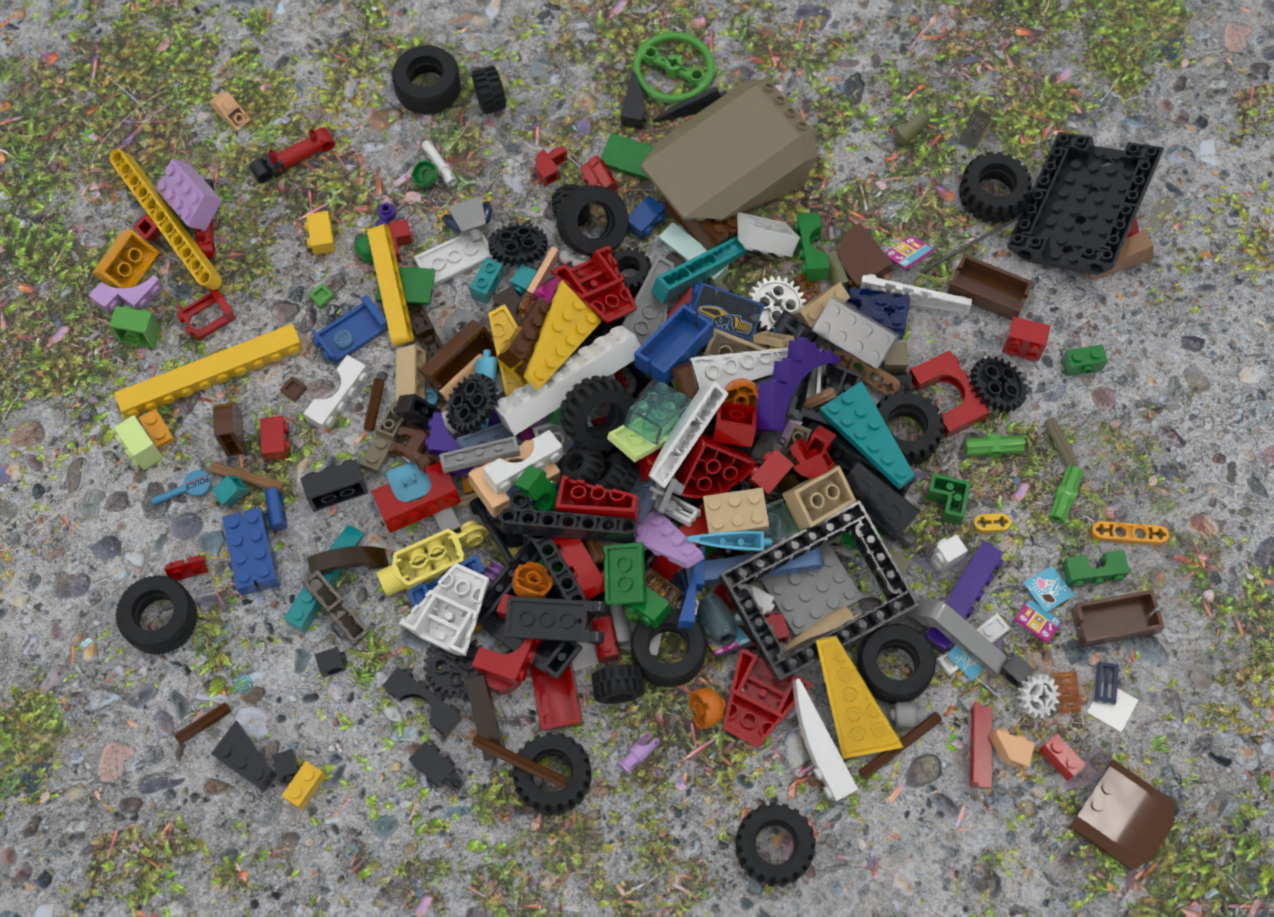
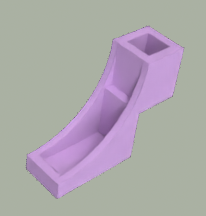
(135, 297)

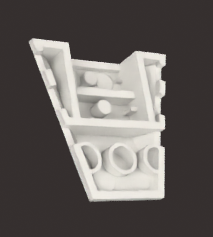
(449, 610)

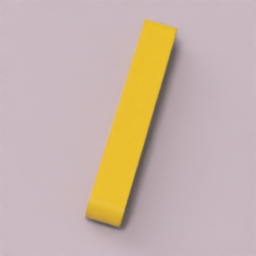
(390, 285)

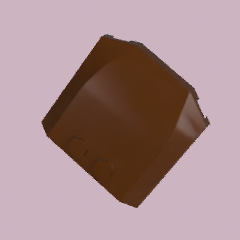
(1125, 817)

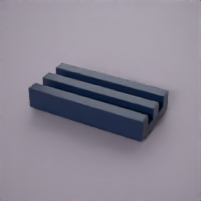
(1105, 699)

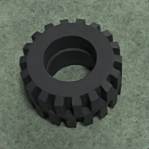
(489, 89)
(633, 260)
(620, 473)
(617, 684)

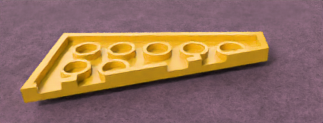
(856, 714)

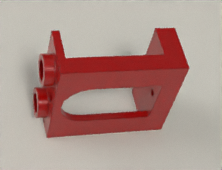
(189, 311)

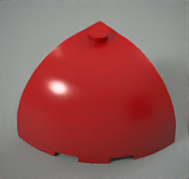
(712, 467)

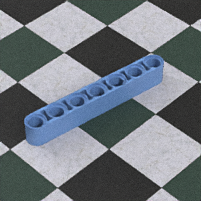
(808, 562)

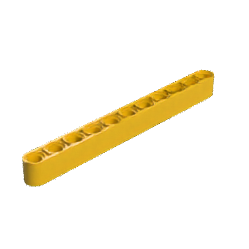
(165, 220)

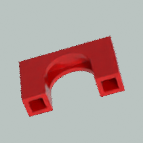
(947, 369)
(401, 514)
(506, 667)

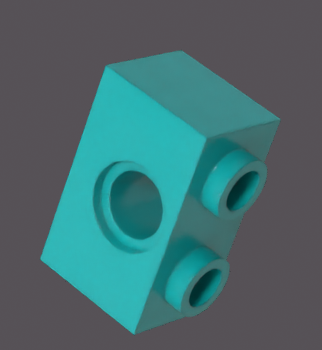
(487, 280)

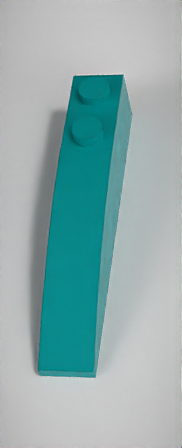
(697, 269)
(305, 606)

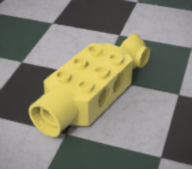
(429, 558)

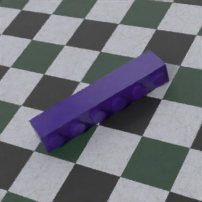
(968, 590)

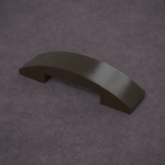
(348, 558)

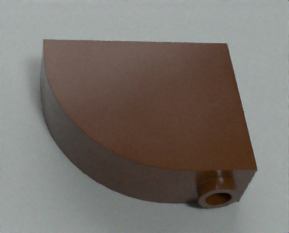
(862, 256)
(229, 428)

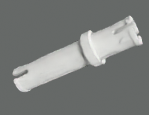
(443, 168)

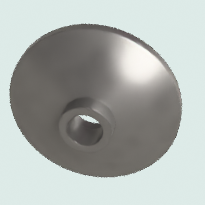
(458, 320)

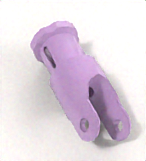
(638, 753)

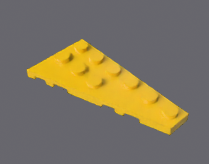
(502, 328)
(562, 332)

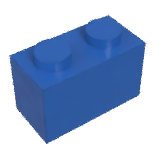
(646, 217)

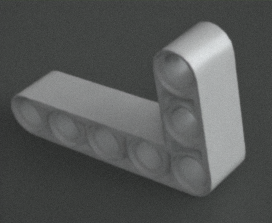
(940, 615)

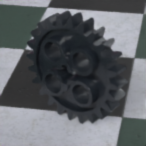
(505, 247)
(998, 384)
(481, 395)
(444, 678)

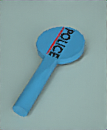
(195, 483)

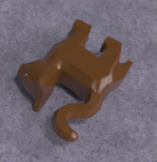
(414, 449)

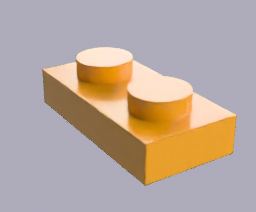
(156, 428)

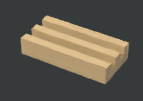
(772, 339)

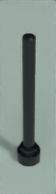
(478, 508)

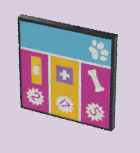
(741, 641)

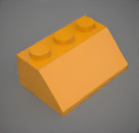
(125, 260)

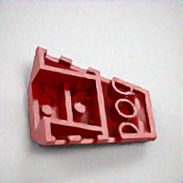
(599, 285)
(756, 700)

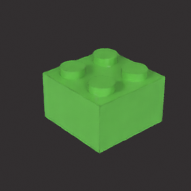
(135, 326)

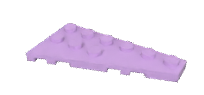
(666, 539)

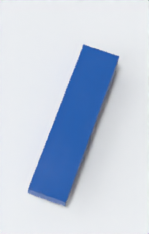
(687, 616)

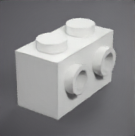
(948, 554)

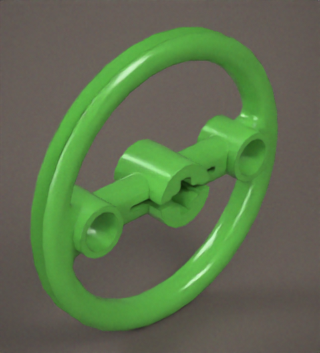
(673, 66)

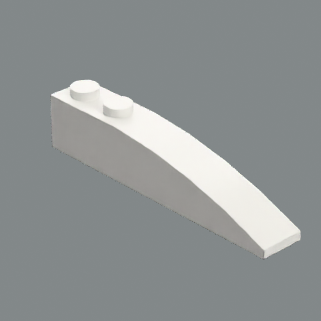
(687, 431)
(821, 748)

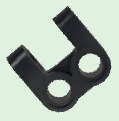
(790, 325)

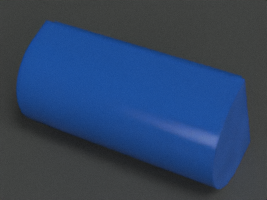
(275, 509)

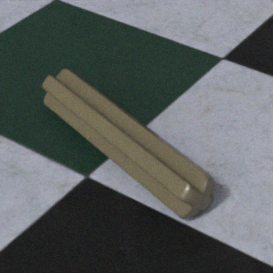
(1060, 442)

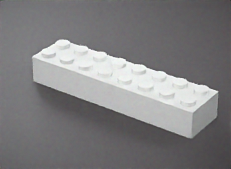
(600, 358)

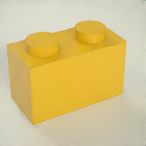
(320, 232)
(304, 785)

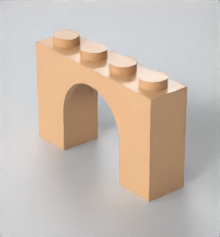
(497, 502)

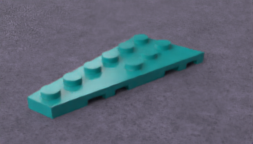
(862, 425)

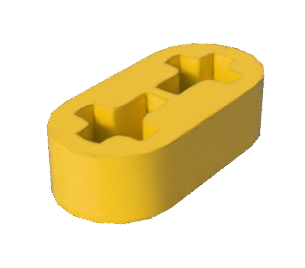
(991, 518)

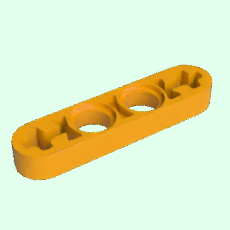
(1129, 530)

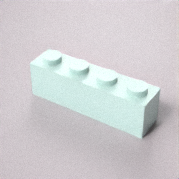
(686, 248)

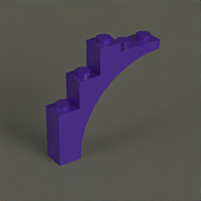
(787, 374)

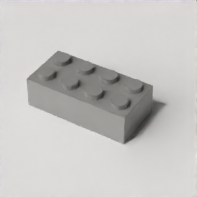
(855, 332)

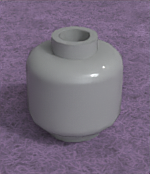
(905, 714)

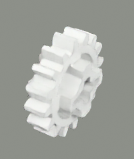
(1041, 694)

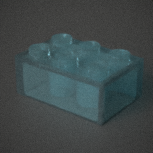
(656, 412)

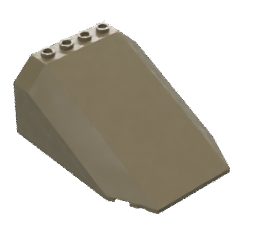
(733, 154)

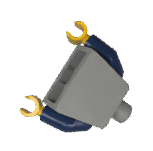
(468, 217)

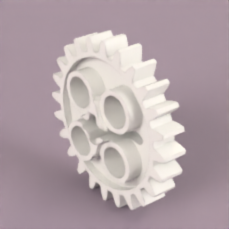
(788, 296)

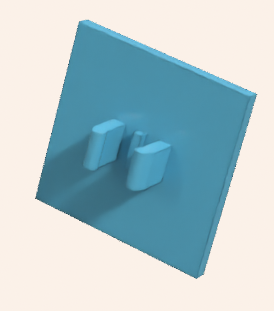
(408, 482)

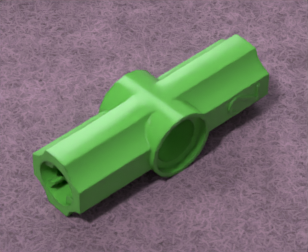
(994, 445)
(1065, 494)

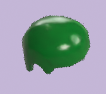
(425, 174)
(363, 249)

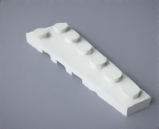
(919, 296)
(735, 365)

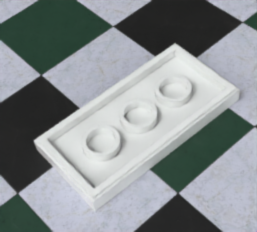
(454, 257)

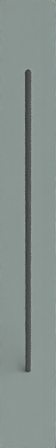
(969, 244)

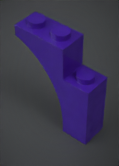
(441, 442)

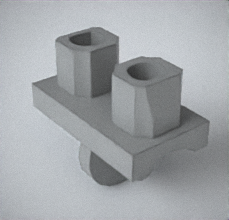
(663, 495)

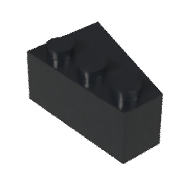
(840, 378)
(244, 758)

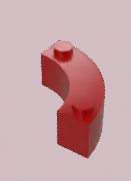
(584, 569)

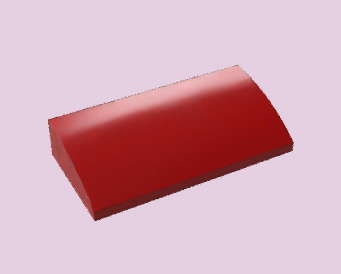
(557, 699)

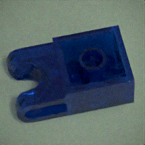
(882, 307)

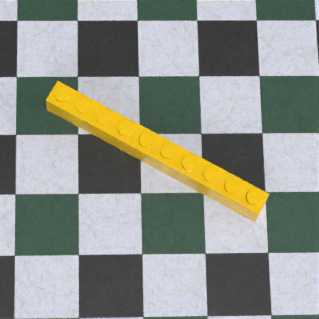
(208, 371)

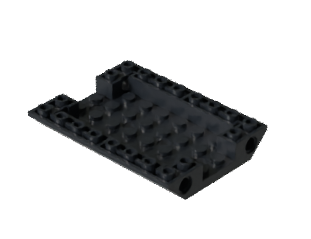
(1063, 198)

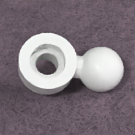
(567, 257)

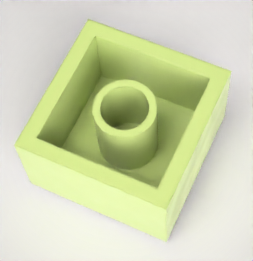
(137, 443)

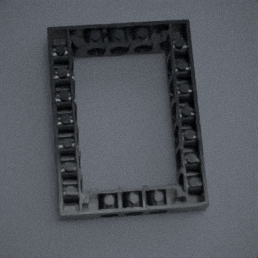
(877, 557)

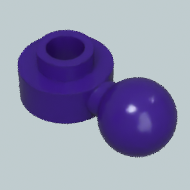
(385, 216)

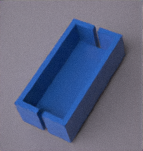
(674, 343)
(250, 551)

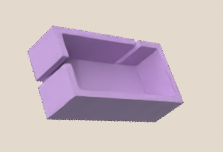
(188, 194)

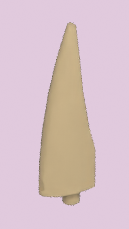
(821, 627)

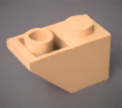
(229, 110)
(1012, 749)

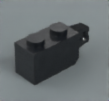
(436, 767)

